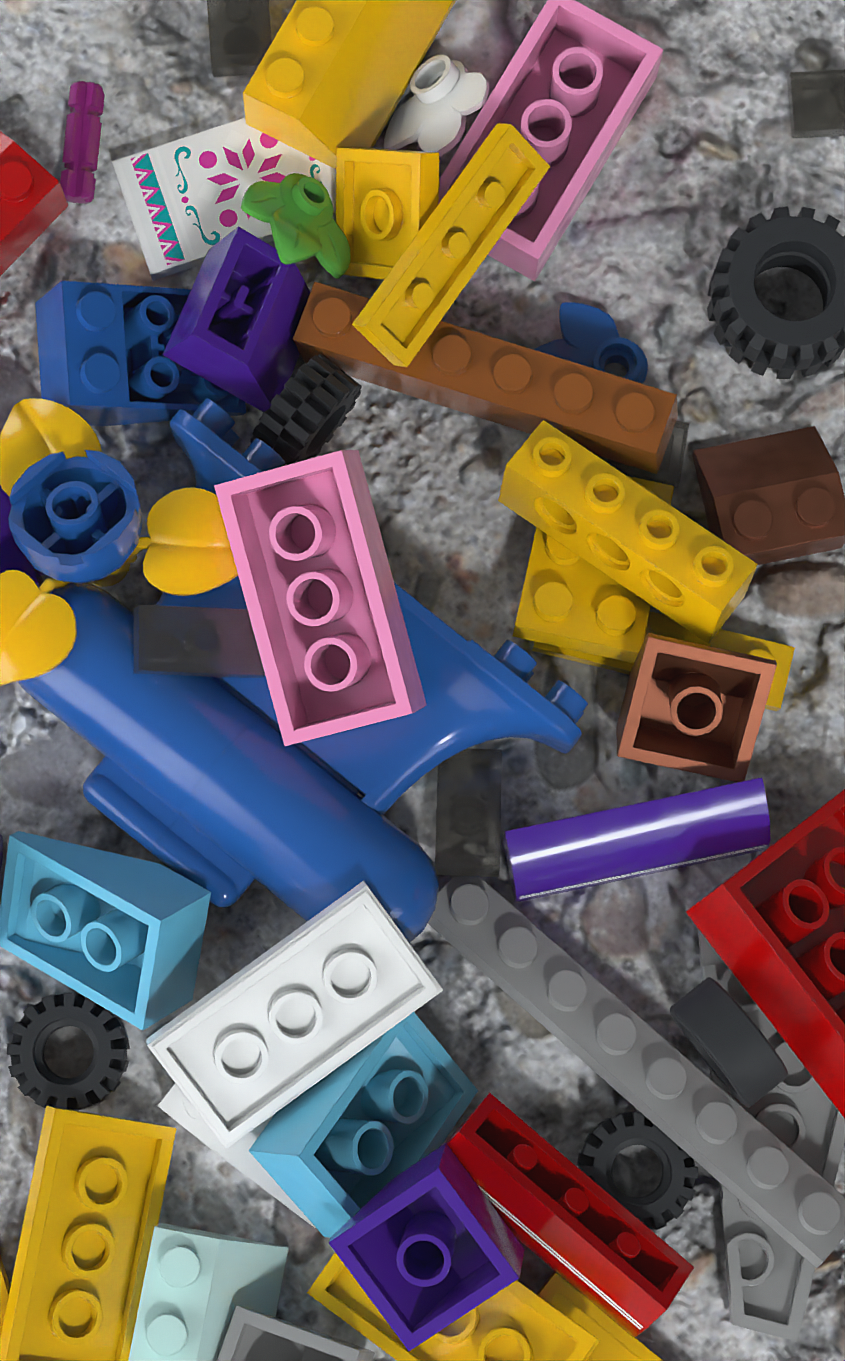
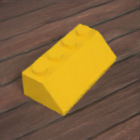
(339, 71)

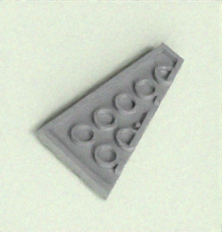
(764, 1272)

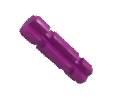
(82, 141)

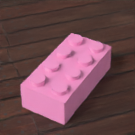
(571, 100)
(320, 596)

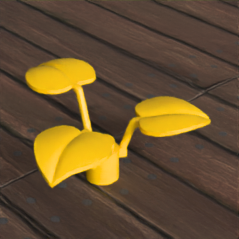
(183, 557)

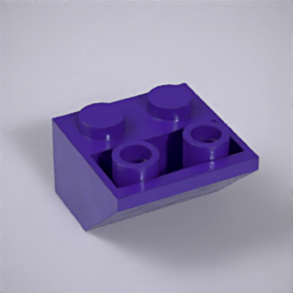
(242, 319)

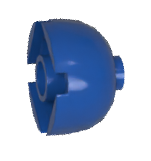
(76, 516)

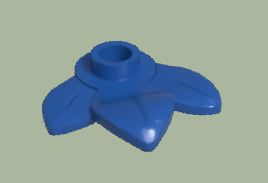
(594, 342)

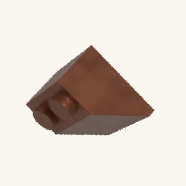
(773, 495)
(693, 707)

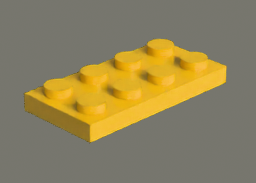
(85, 1237)
(503, 1328)

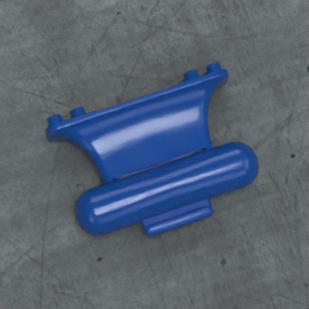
(203, 764)

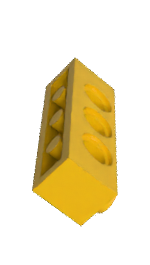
(626, 531)

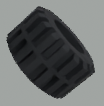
(748, 325)

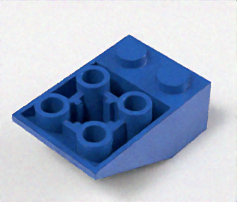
(106, 356)

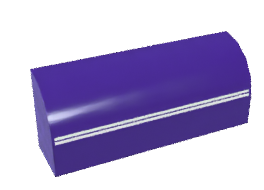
(637, 840)

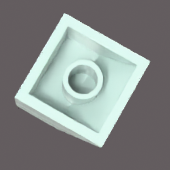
(194, 1288)

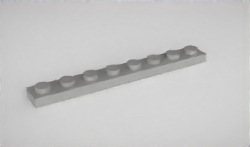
(642, 1066)

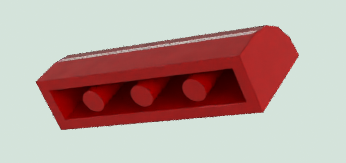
(569, 1218)

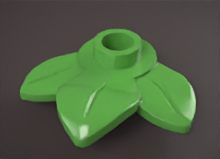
(300, 221)

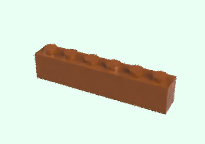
(498, 382)

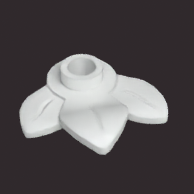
(439, 107)

